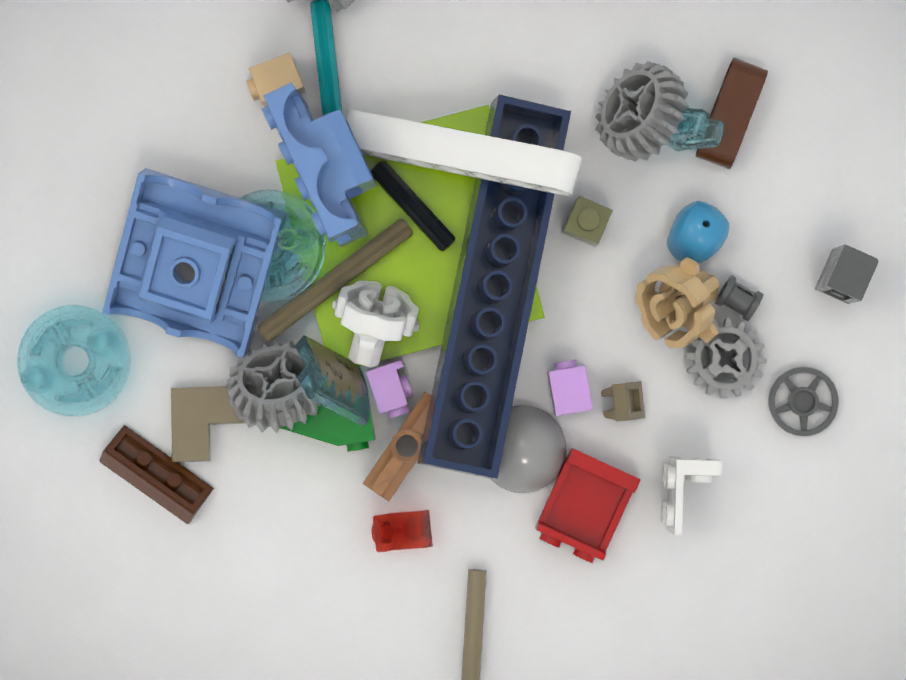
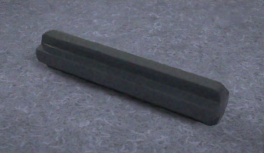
(412, 205)

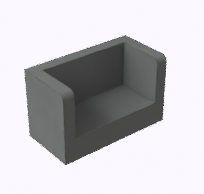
(847, 274)

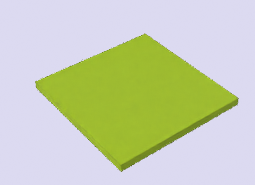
(416, 263)

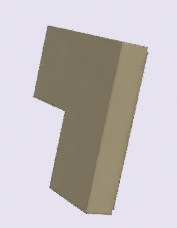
(191, 416)

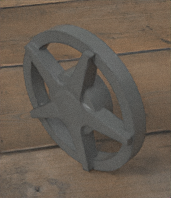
(803, 401)

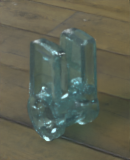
(697, 131)

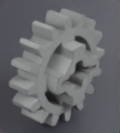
(738, 371)

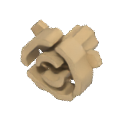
(682, 299)

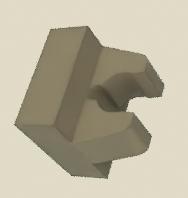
(627, 401)

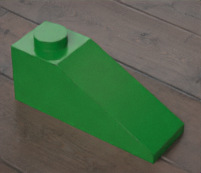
(336, 429)

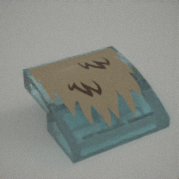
(333, 381)

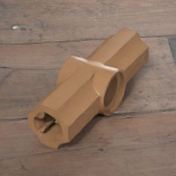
(392, 467)

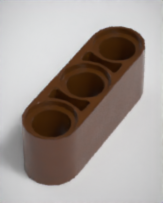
(734, 109)

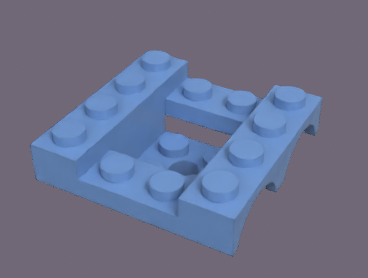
(325, 159)
(199, 226)

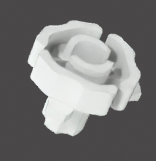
(374, 319)

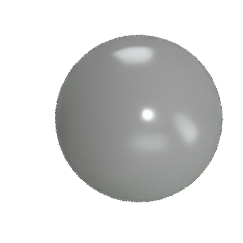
(531, 451)

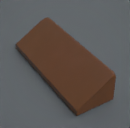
(155, 474)

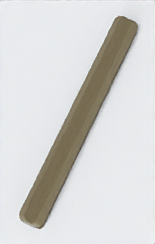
(334, 280)

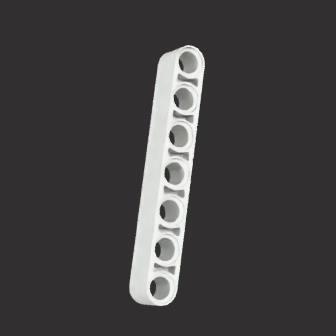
(465, 153)

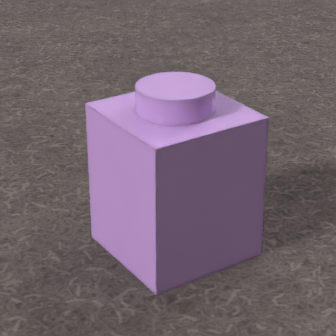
(569, 388)

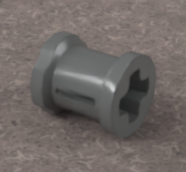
(739, 298)

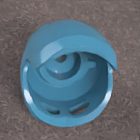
(691, 238)

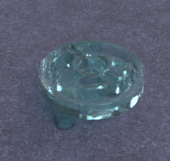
(299, 244)
(45, 375)

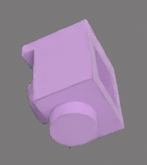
(390, 389)

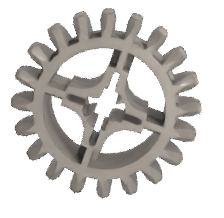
(642, 111)
(273, 377)

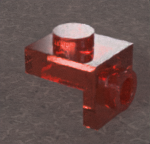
(402, 530)

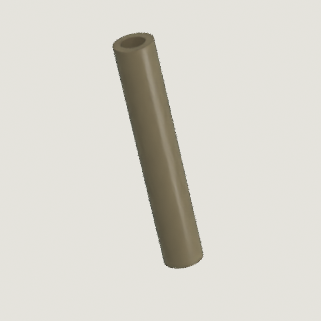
(474, 624)

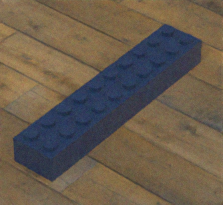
(491, 303)

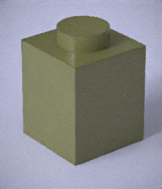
(587, 221)

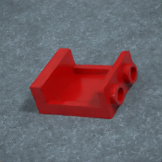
(585, 505)

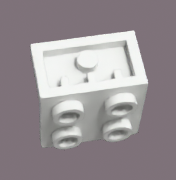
(695, 470)

